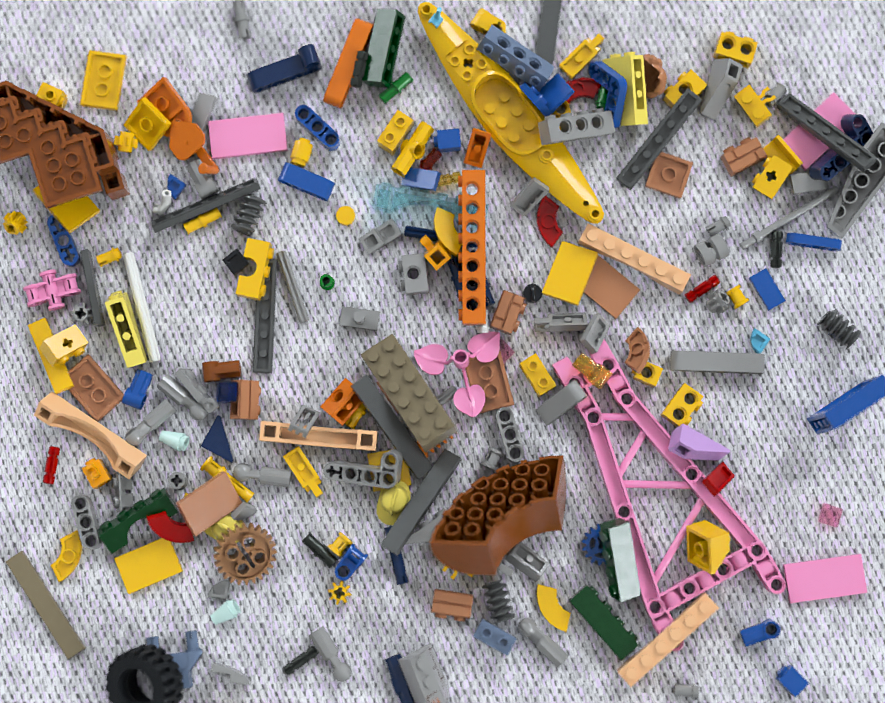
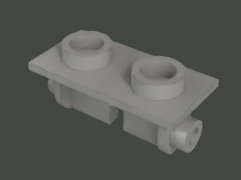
(122, 499)

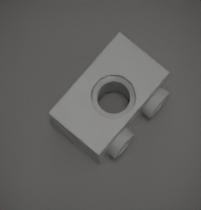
(417, 263)

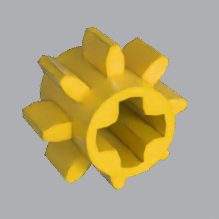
(125, 142)
(15, 222)
(335, 596)

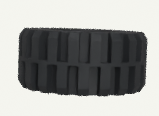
(156, 665)

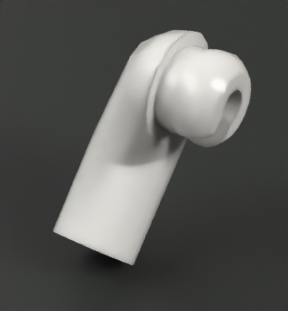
(166, 202)

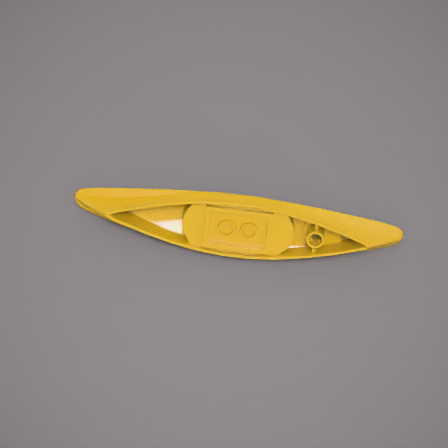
(509, 115)

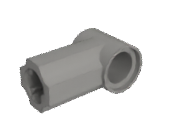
(203, 182)

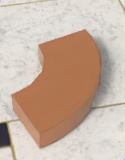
(639, 350)

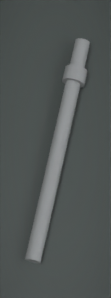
(758, 236)

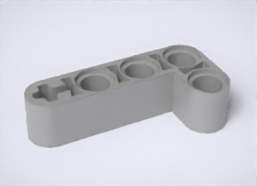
(361, 470)

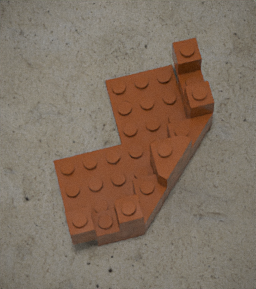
(61, 146)

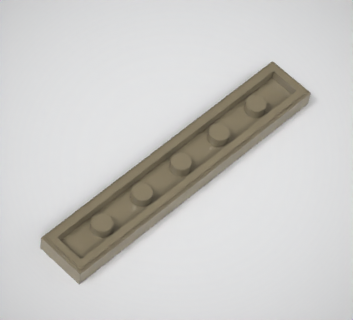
(45, 604)

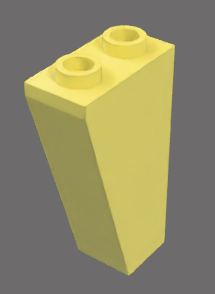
(632, 69)
(126, 328)

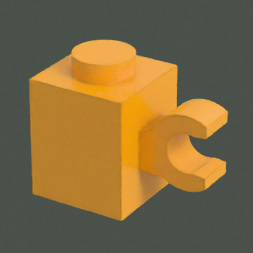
(435, 253)
(96, 473)

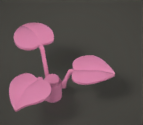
(434, 357)

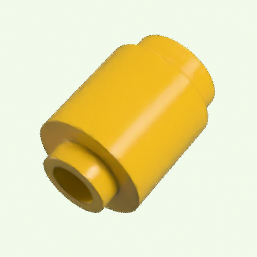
(301, 152)

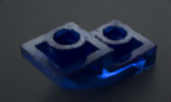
(226, 392)

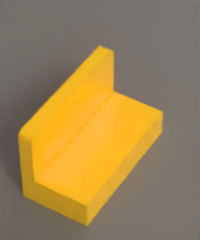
(780, 149)

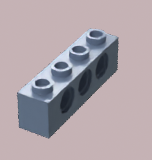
(515, 57)

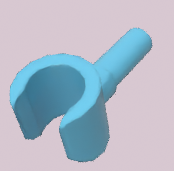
(436, 19)

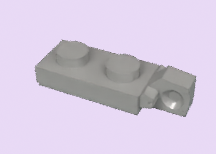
(561, 322)
(197, 390)

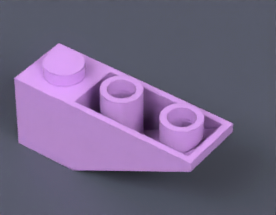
(694, 445)

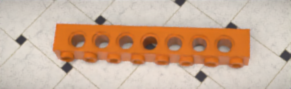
(476, 179)

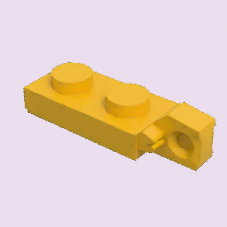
(581, 56)
(303, 470)

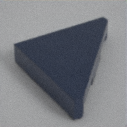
(217, 441)

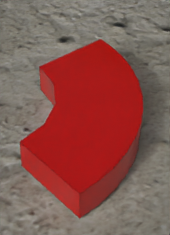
(583, 88)
(547, 221)
(170, 529)

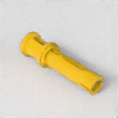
(214, 468)

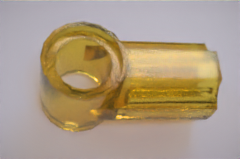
(596, 373)

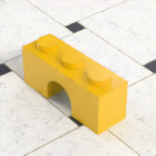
(253, 286)

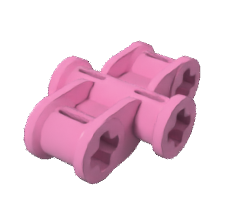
(52, 290)

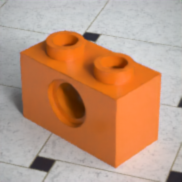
(342, 402)

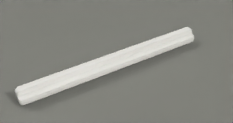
(141, 307)

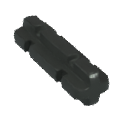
(359, 69)
(776, 249)
(300, 660)

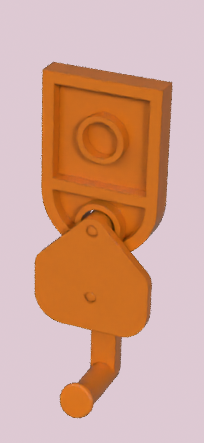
(184, 136)

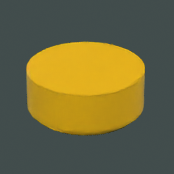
(345, 215)

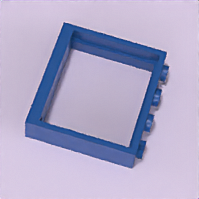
(848, 405)

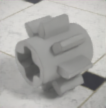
(717, 302)
(80, 309)

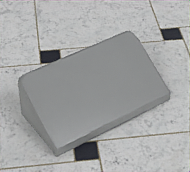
(203, 110)
(527, 561)

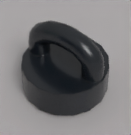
(532, 293)

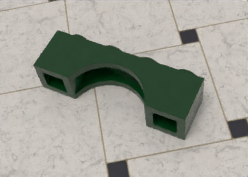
(115, 532)

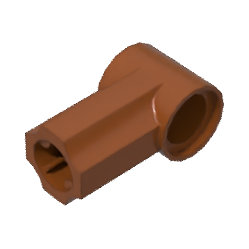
(220, 370)

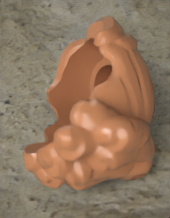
(654, 76)

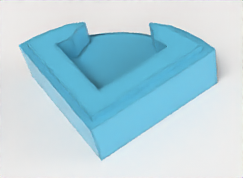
(758, 341)

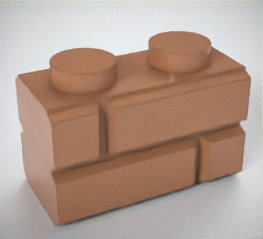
(743, 156)
(507, 313)
(247, 400)
(452, 604)

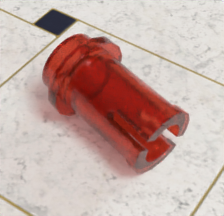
(430, 160)

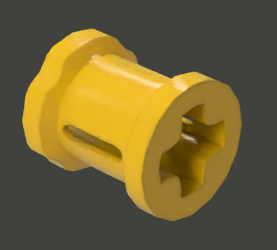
(737, 296)
(340, 544)

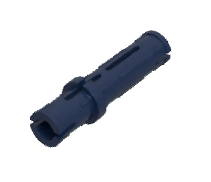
(398, 565)

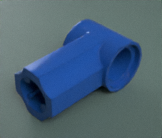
(136, 393)
(757, 633)

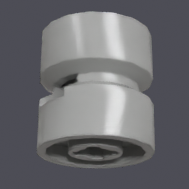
(713, 249)

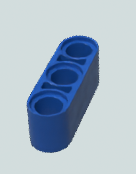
(312, 120)
(306, 181)

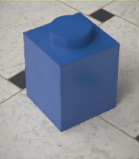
(447, 140)
(791, 680)

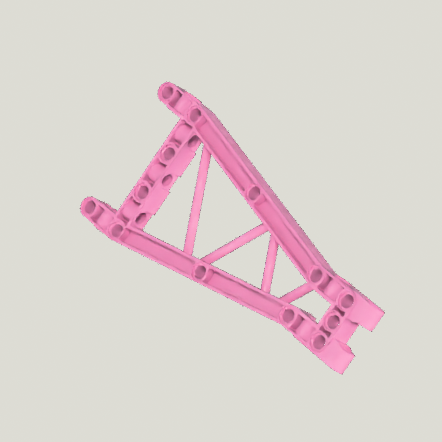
(616, 489)

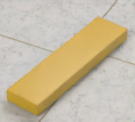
(58, 374)

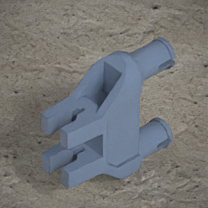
(185, 660)

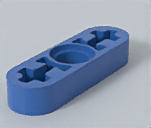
(815, 241)
(63, 255)

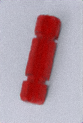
(702, 288)
(51, 465)

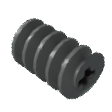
(248, 214)
(839, 327)
(498, 601)

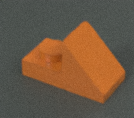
(477, 148)

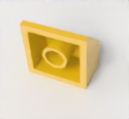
(706, 545)

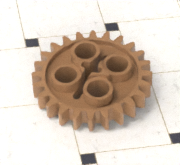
(260, 544)

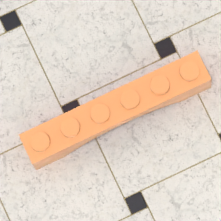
(647, 264)
(60, 413)
(320, 436)
(668, 639)

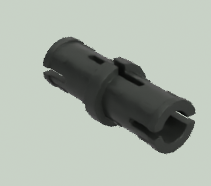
(319, 550)

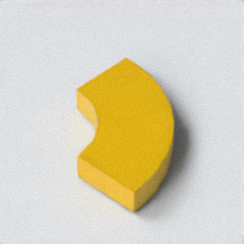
(445, 231)
(69, 557)
(551, 608)

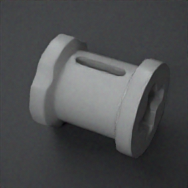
(492, 459)
(174, 476)

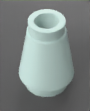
(176, 440)
(225, 612)

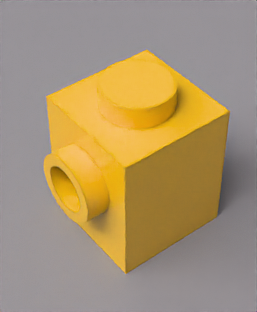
(52, 95)

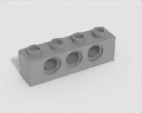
(551, 133)

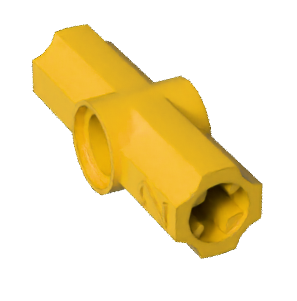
(412, 149)

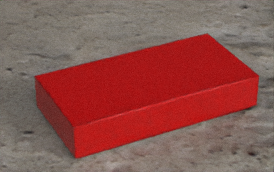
(718, 478)

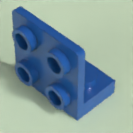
(550, 96)

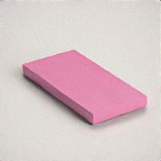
(247, 136)
(806, 145)
(825, 578)

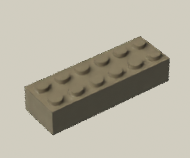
(409, 393)

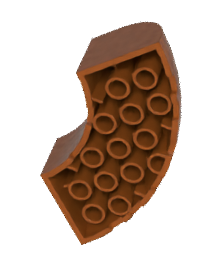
(501, 514)

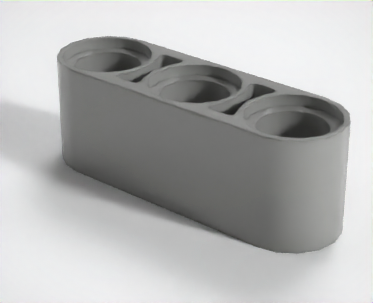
(561, 402)
(509, 425)
(80, 515)

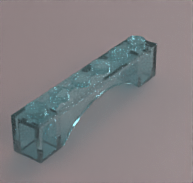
(392, 198)

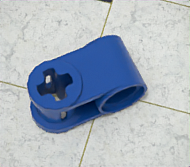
(351, 561)

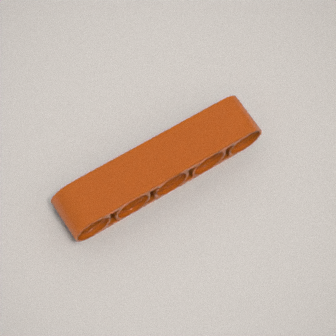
(342, 75)

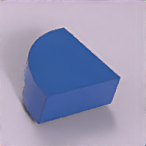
(175, 186)

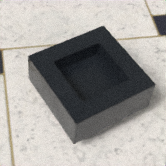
(235, 262)

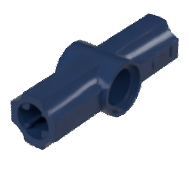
(398, 679)

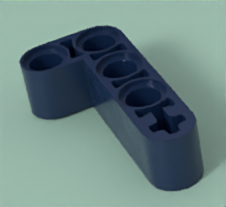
(285, 70)
(832, 163)

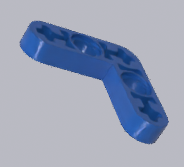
(615, 85)

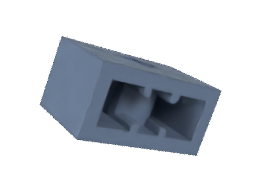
(494, 637)

